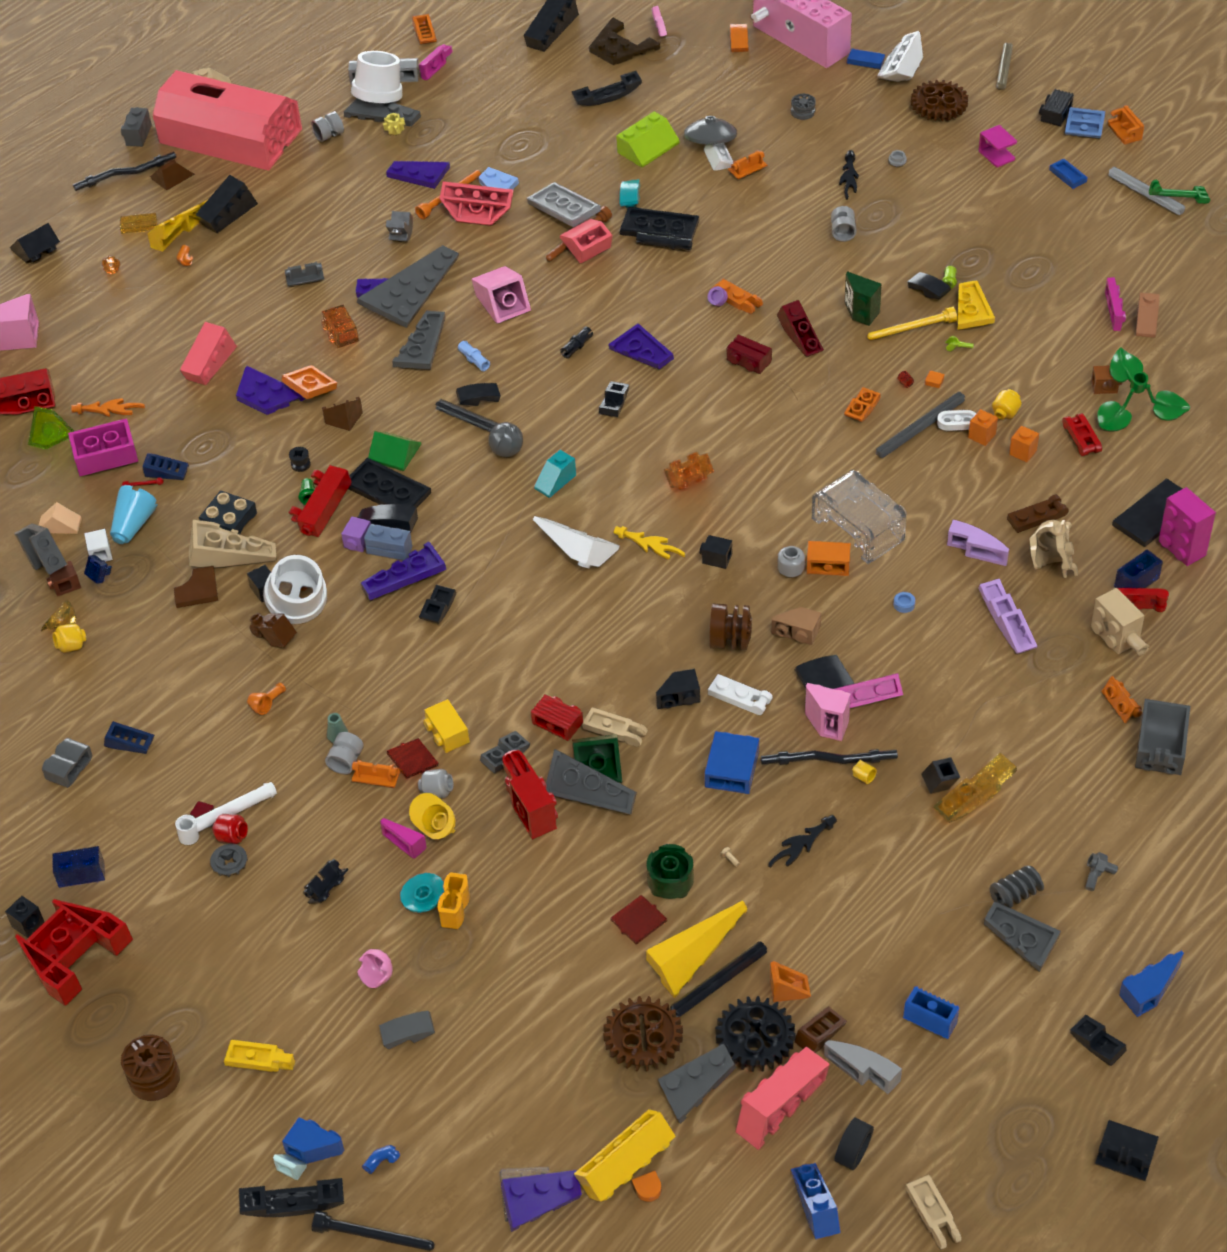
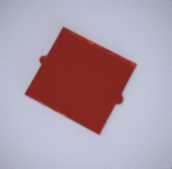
(412, 758)
(638, 919)

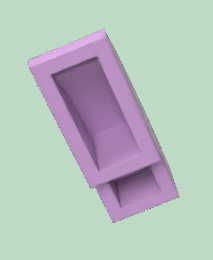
(977, 543)

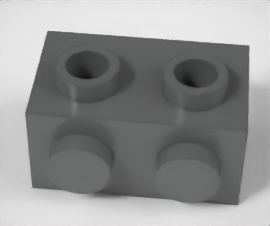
(136, 127)

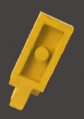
(258, 1056)

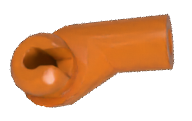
(183, 257)

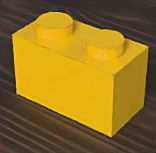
(446, 726)

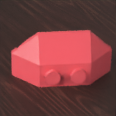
(475, 203)

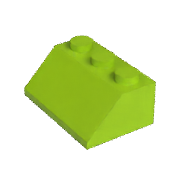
(647, 139)

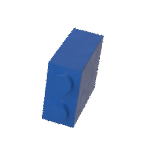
(732, 762)

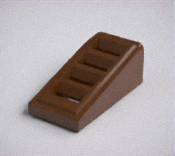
(807, 1038)

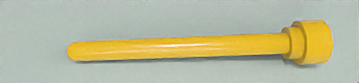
(948, 315)

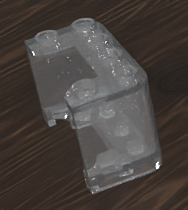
(862, 512)

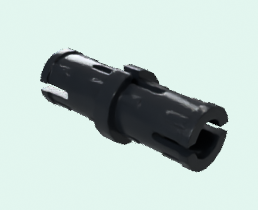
(576, 342)

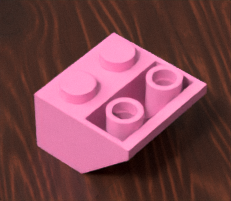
(827, 710)

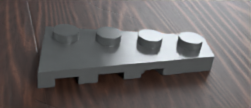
(380, 111)
(422, 344)
(583, 784)

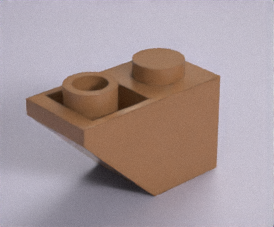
(797, 624)

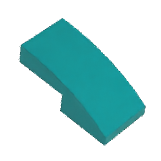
(629, 193)

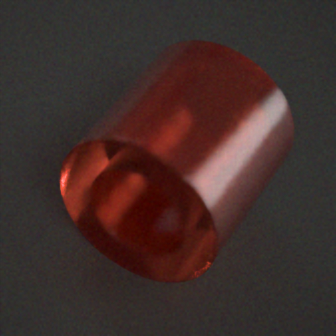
(905, 379)

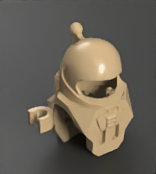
(1054, 537)

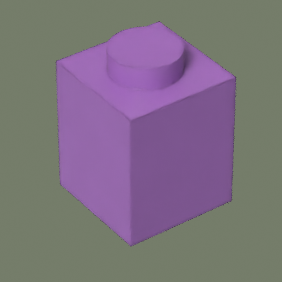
(354, 534)

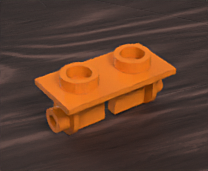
(745, 167)
(1120, 701)
(375, 774)

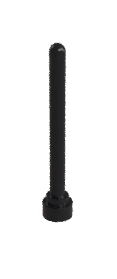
(323, 1222)

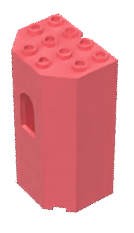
(225, 120)

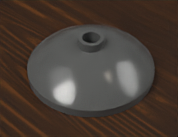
(710, 131)

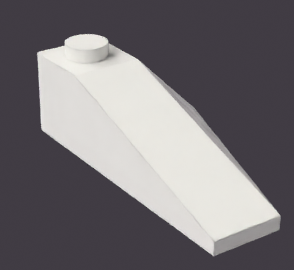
(578, 544)

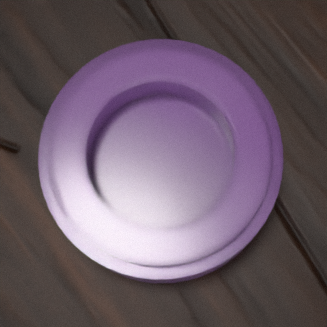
(717, 296)

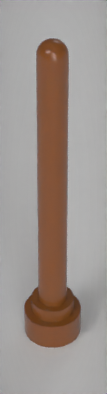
(603, 216)

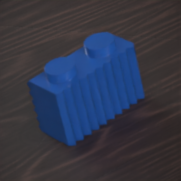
(931, 1012)

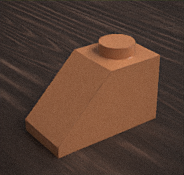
(1147, 315)

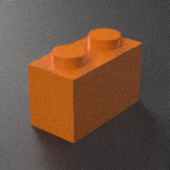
(828, 558)

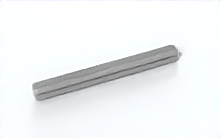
(1143, 189)

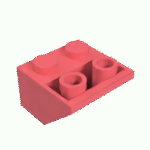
(587, 239)

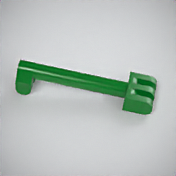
(1198, 192)

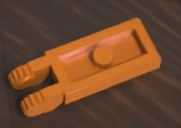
(740, 298)

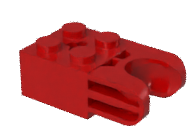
(529, 795)

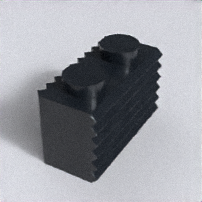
(1056, 107)

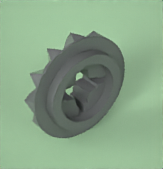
(227, 852)

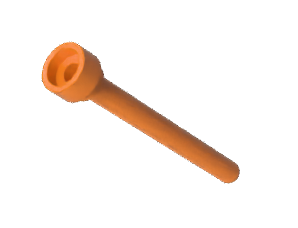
(424, 209)

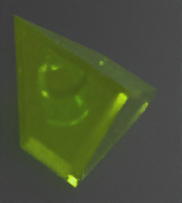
(47, 429)

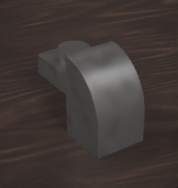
(400, 226)

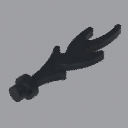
(848, 175)
(798, 842)

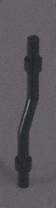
(92, 180)
(873, 756)

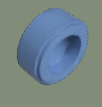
(904, 602)

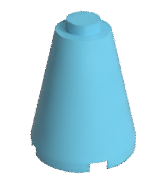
(131, 513)

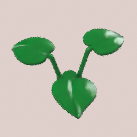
(1128, 367)

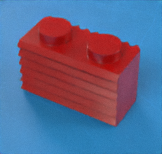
(557, 717)

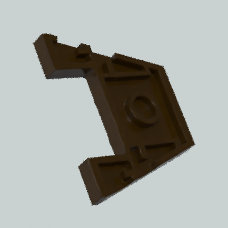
(616, 49)

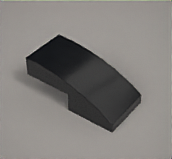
(930, 285)
(474, 393)
(614, 399)
(438, 604)
(1097, 1041)

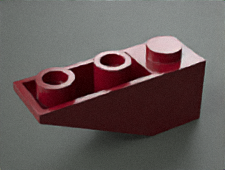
(799, 328)

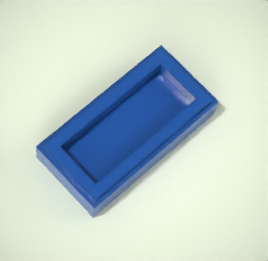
(866, 58)
(1068, 173)

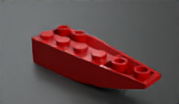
(25, 391)

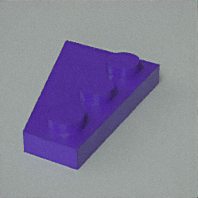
(418, 172)
(536, 1195)

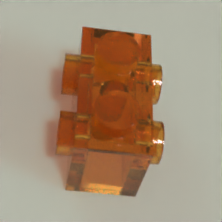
(694, 468)

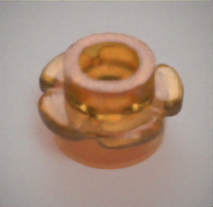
(110, 269)

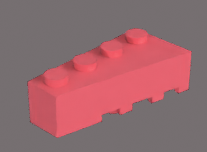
(780, 1096)

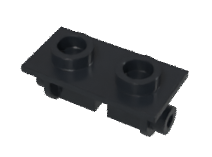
(318, 888)

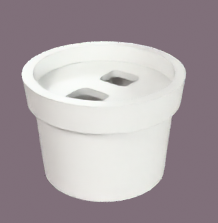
(377, 77)
(299, 572)

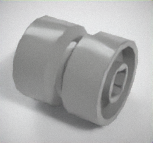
(327, 126)
(843, 223)
(344, 752)

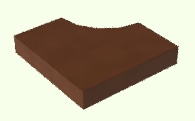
(198, 589)

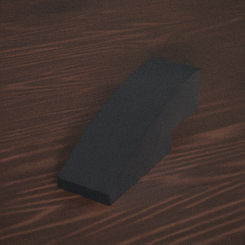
(391, 516)

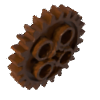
(939, 100)
(619, 1035)

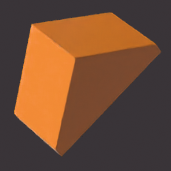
(788, 983)

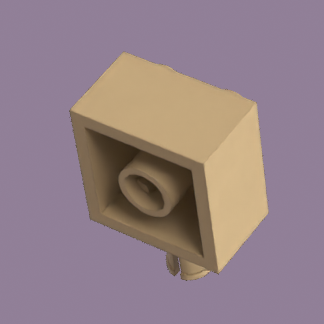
(1118, 622)

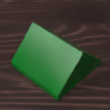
(392, 450)

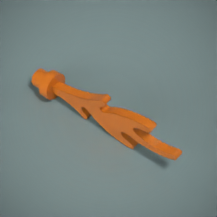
(113, 406)

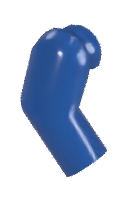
(387, 1152)

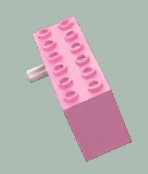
(808, 26)

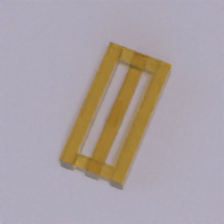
(138, 223)

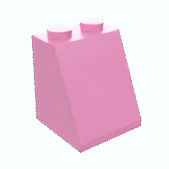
(502, 293)
(18, 324)

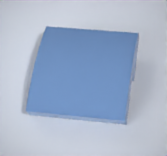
(1085, 122)

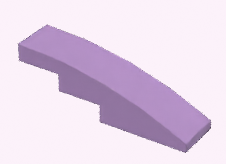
(1007, 616)

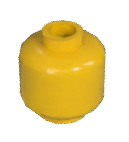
(1006, 404)
(69, 637)

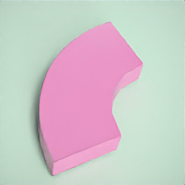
(659, 21)

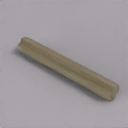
(1004, 66)

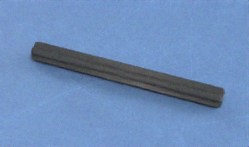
(919, 425)

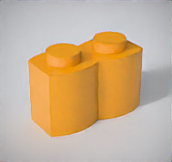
(453, 900)

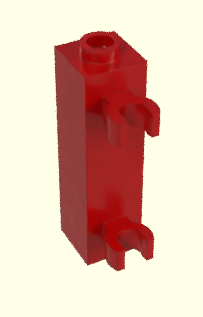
(323, 501)

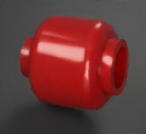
(230, 828)

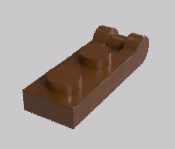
(1037, 514)

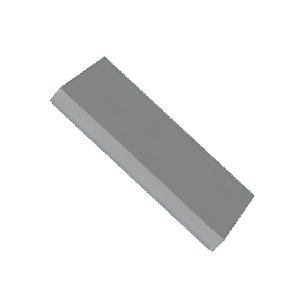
(564, 204)

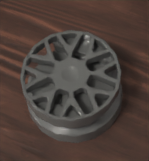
(803, 108)

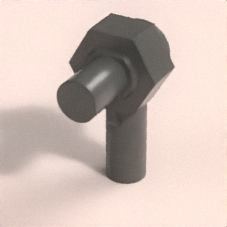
(1098, 863)

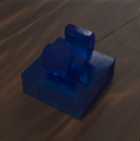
(97, 569)

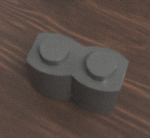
(67, 762)

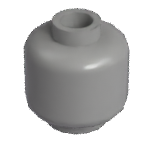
(791, 561)
(436, 782)

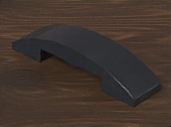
(609, 93)
(291, 1201)

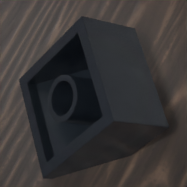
(35, 243)

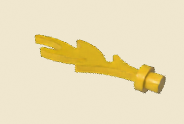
(653, 542)

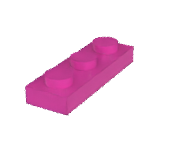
(1114, 304)
(873, 690)

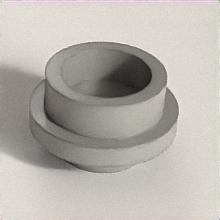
(897, 158)

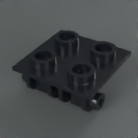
(1126, 1150)

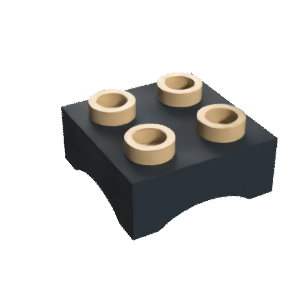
(229, 511)

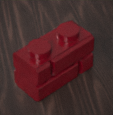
(749, 354)

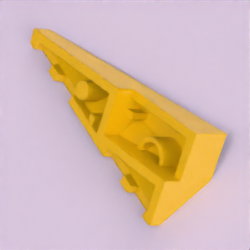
(168, 231)
(684, 953)

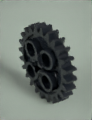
(771, 1022)

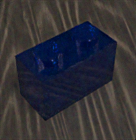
(1139, 571)
(78, 866)

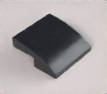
(824, 671)

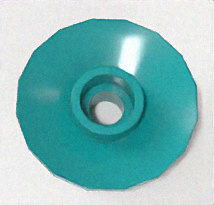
(417, 888)

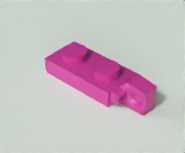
(434, 61)

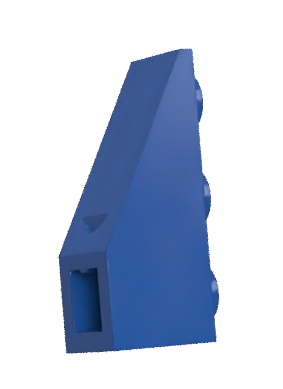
(1148, 987)
(816, 1201)

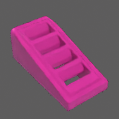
(406, 839)

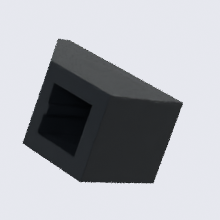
(679, 690)

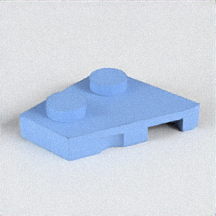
(497, 179)

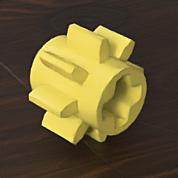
(394, 124)

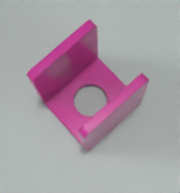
(995, 149)

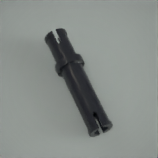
(672, 242)

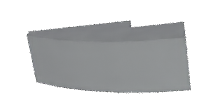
(863, 1065)

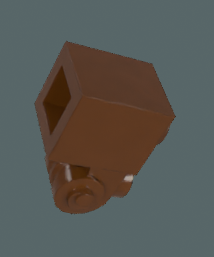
(273, 627)

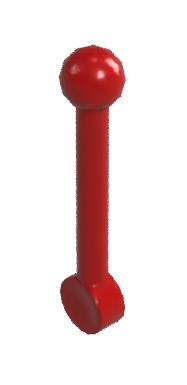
(159, 481)

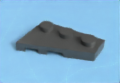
(1022, 933)
(694, 1080)

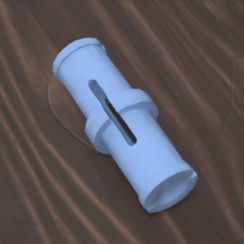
(474, 355)

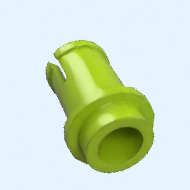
(949, 276)

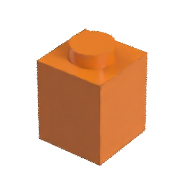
(983, 427)
(1024, 444)

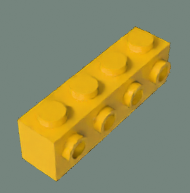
(625, 1155)

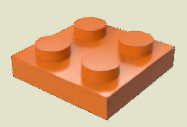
(309, 382)

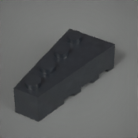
(550, 23)

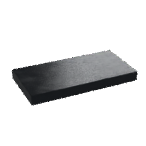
(658, 223)
(386, 485)
(1145, 517)

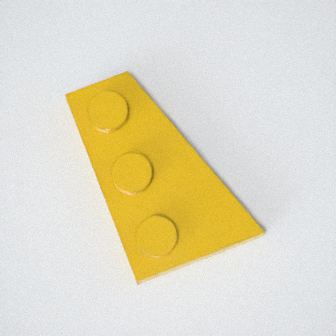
(973, 306)

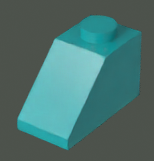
(556, 473)

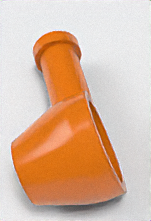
(262, 702)

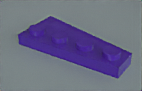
(411, 570)

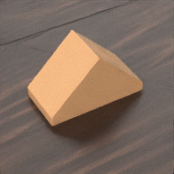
(60, 520)

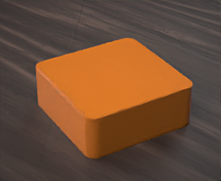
(934, 379)

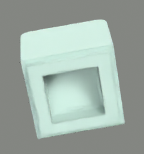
(289, 1165)

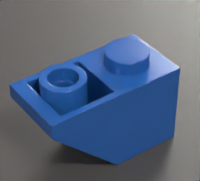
(311, 1143)

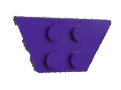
(264, 392)

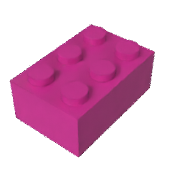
(103, 447)
(1186, 526)

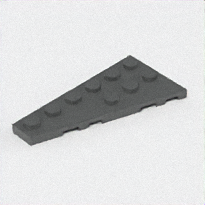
(408, 290)

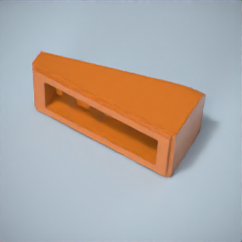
(423, 20)

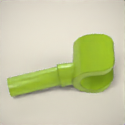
(953, 342)

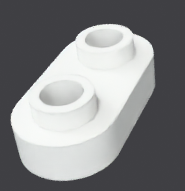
(955, 420)

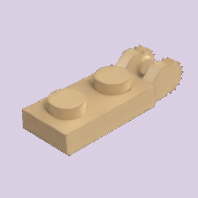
(610, 724)
(932, 1209)

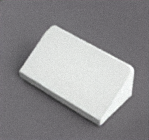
(718, 156)

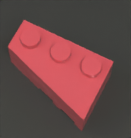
(207, 353)

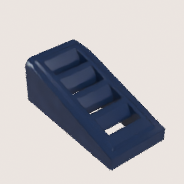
(153, 463)
(121, 730)

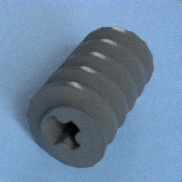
(1016, 886)

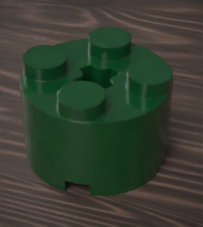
(670, 872)

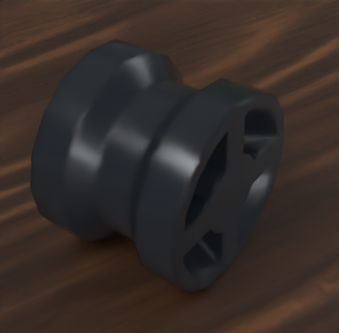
(299, 459)

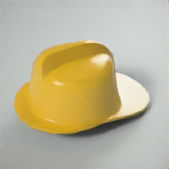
(432, 816)

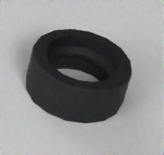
(854, 1143)

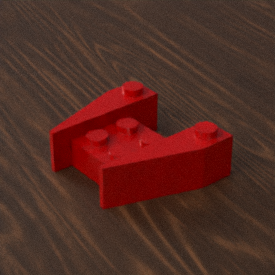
(65, 939)

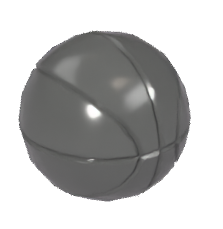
(505, 439)

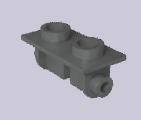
(311, 273)

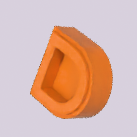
(647, 1186)

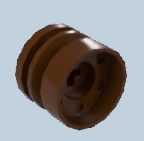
(730, 626)
(150, 1067)

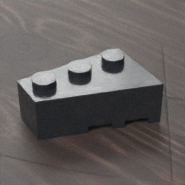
(226, 204)

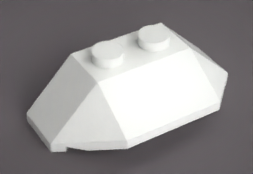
(903, 59)

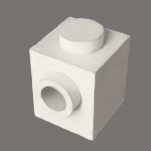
(98, 544)

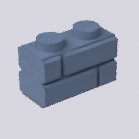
(388, 542)

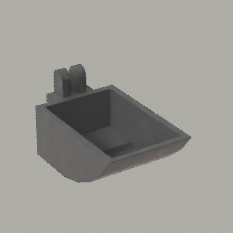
(1163, 737)

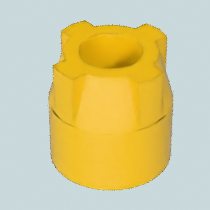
(864, 772)

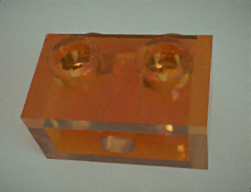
(339, 326)

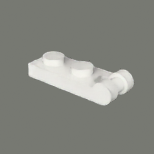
(739, 694)

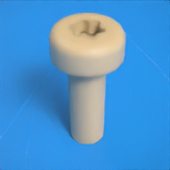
(726, 853)

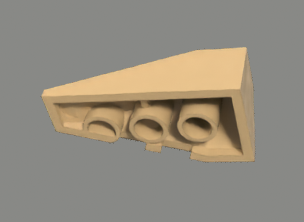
(226, 548)

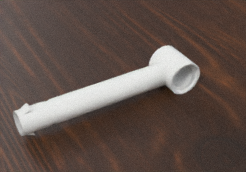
(189, 827)

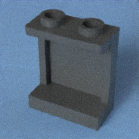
(40, 548)

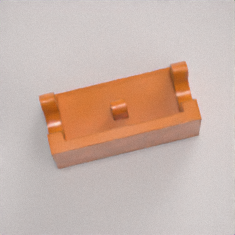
(1126, 125)

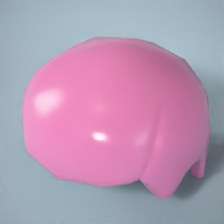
(375, 968)

